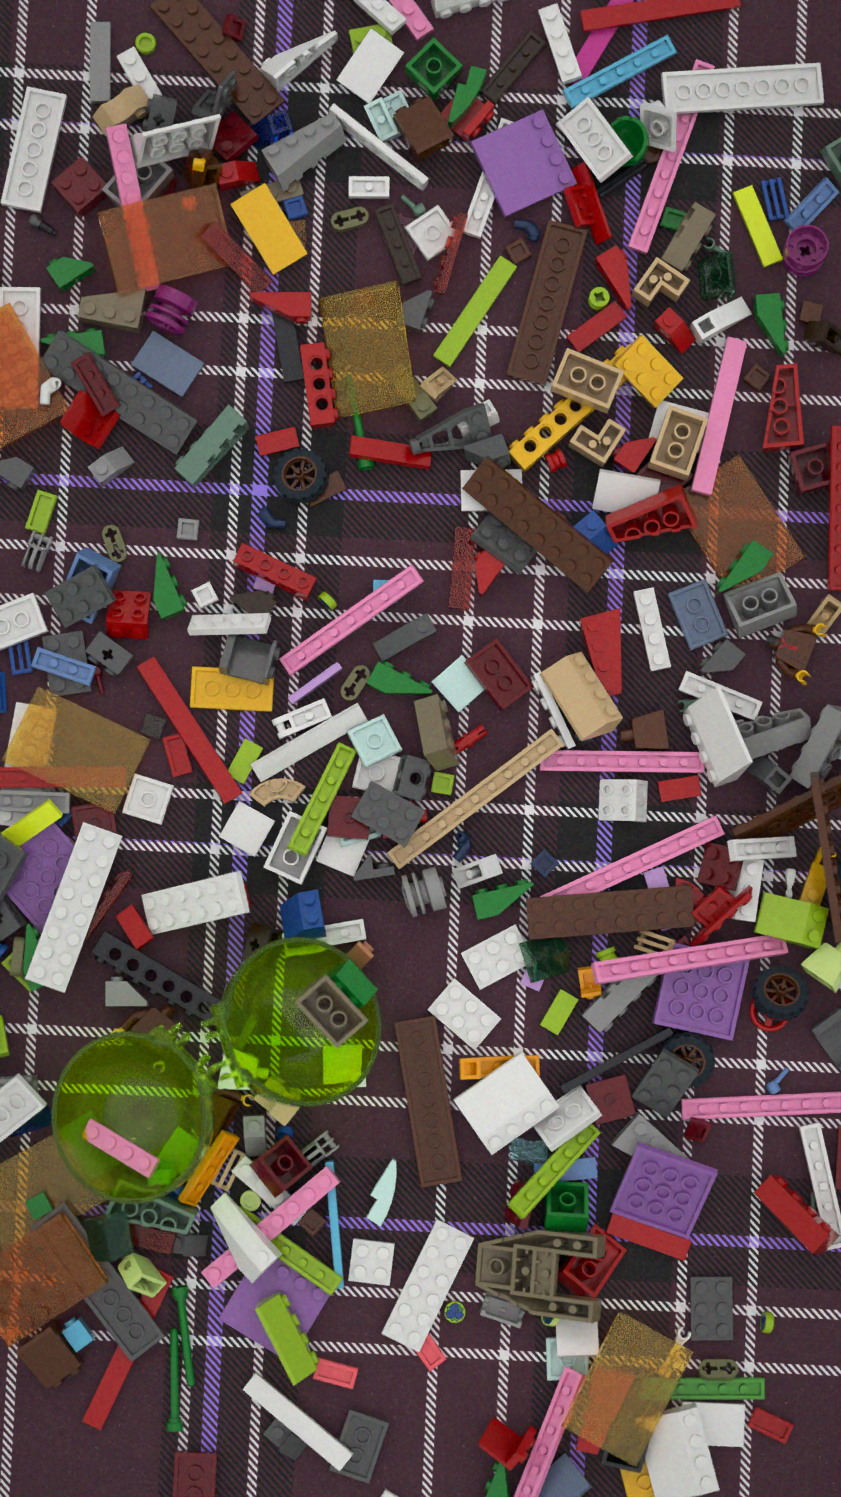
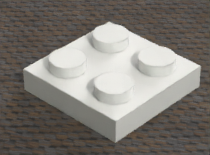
(371, 1261)

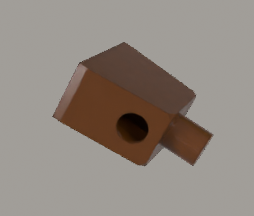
(647, 732)

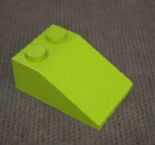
(791, 920)

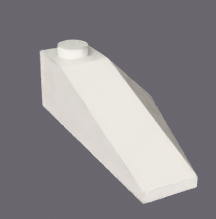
(246, 1242)

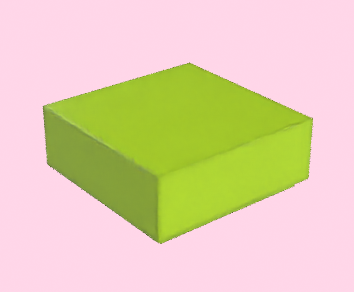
(442, 783)

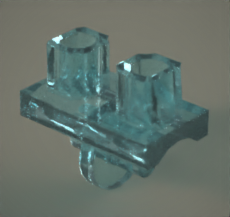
(528, 1151)

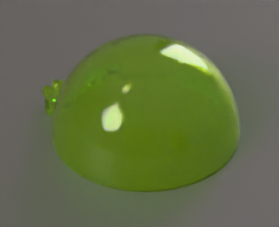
(273, 1041)
(148, 1094)

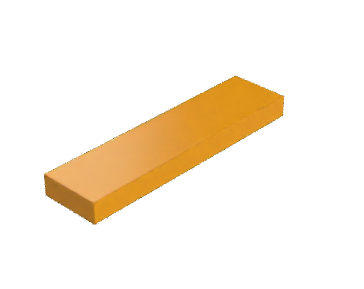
(208, 1168)

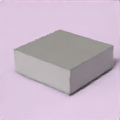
(188, 529)

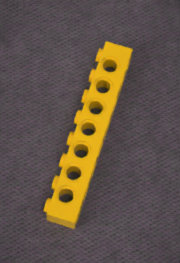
(526, 459)

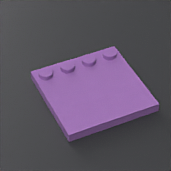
(523, 163)
(41, 874)
(702, 998)
(663, 1190)
(303, 1295)

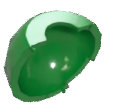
(633, 135)

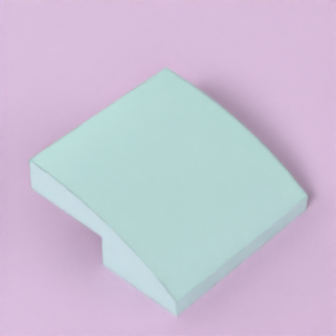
(382, 112)

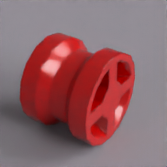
(555, 460)

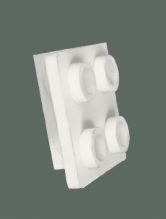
(623, 800)

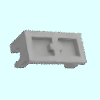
(501, 1310)

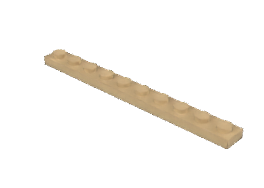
(476, 798)

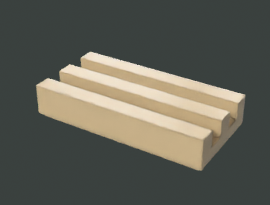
(642, 939)
(220, 1184)

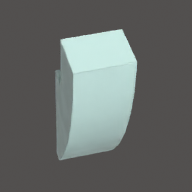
(383, 1193)

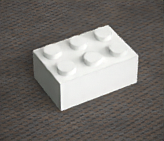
(288, 862)

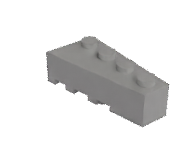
(303, 149)
(776, 732)
(821, 747)
(614, 1001)
(640, 1130)

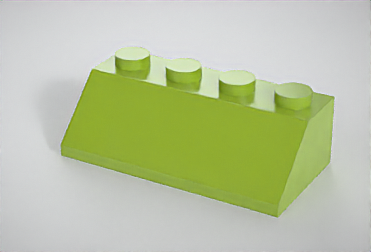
(287, 1337)

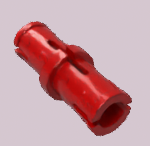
(470, 738)

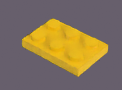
(648, 371)

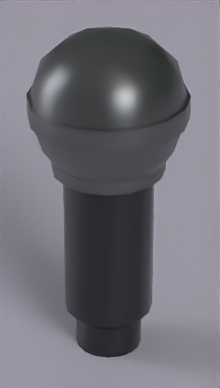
(36, 222)

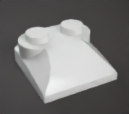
(660, 125)

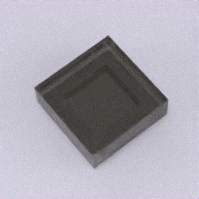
(153, 726)

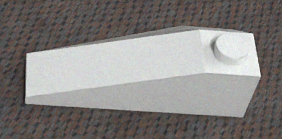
(292, 62)

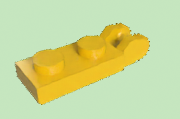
(815, 882)

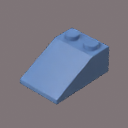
(109, 569)

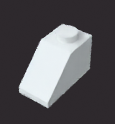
(477, 871)

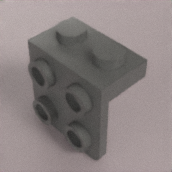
(216, 102)

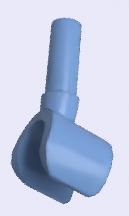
(773, 1086)

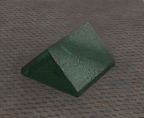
(717, 276)
(545, 957)
(109, 1237)

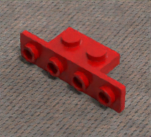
(586, 205)
(715, 909)

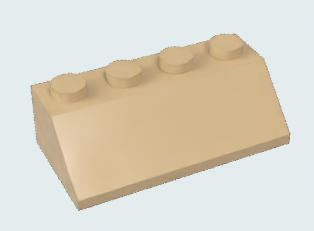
(581, 696)

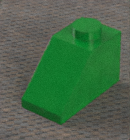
(69, 271)

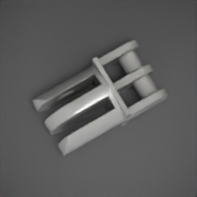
(36, 551)
(320, 1148)

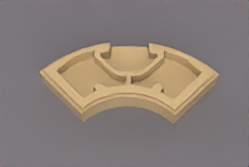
(277, 789)

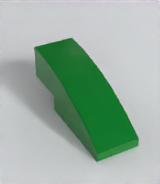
(466, 95)

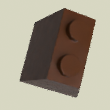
(423, 128)
(50, 1356)

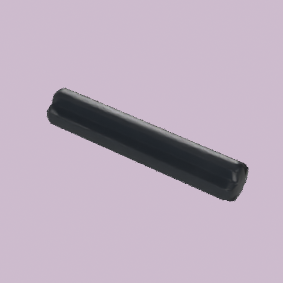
(621, 178)

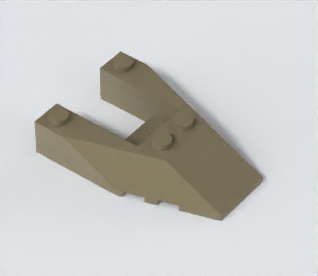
(526, 1272)

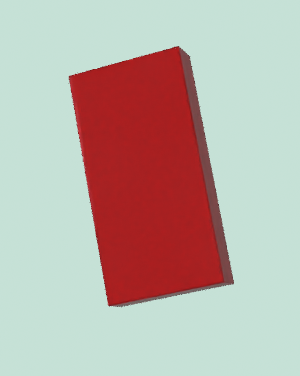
(277, 441)
(177, 755)
(679, 788)
(135, 927)
(770, 1425)

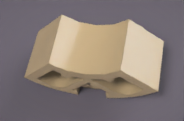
(123, 108)

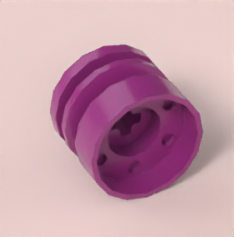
(808, 240)
(169, 313)

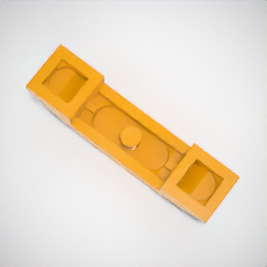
(482, 1066)

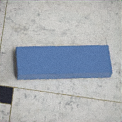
(812, 204)
(63, 666)
(581, 1169)

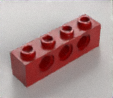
(311, 353)
(274, 571)

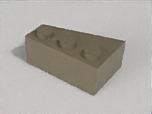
(688, 237)
(115, 310)
(436, 732)

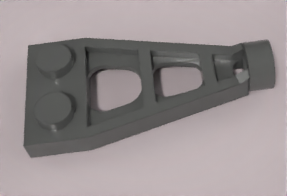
(478, 427)

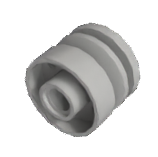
(424, 891)

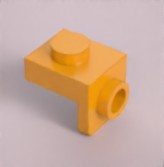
(587, 983)

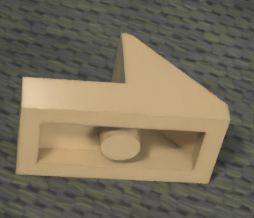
(438, 384)
(826, 612)

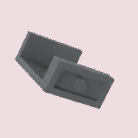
(249, 659)
(829, 1035)

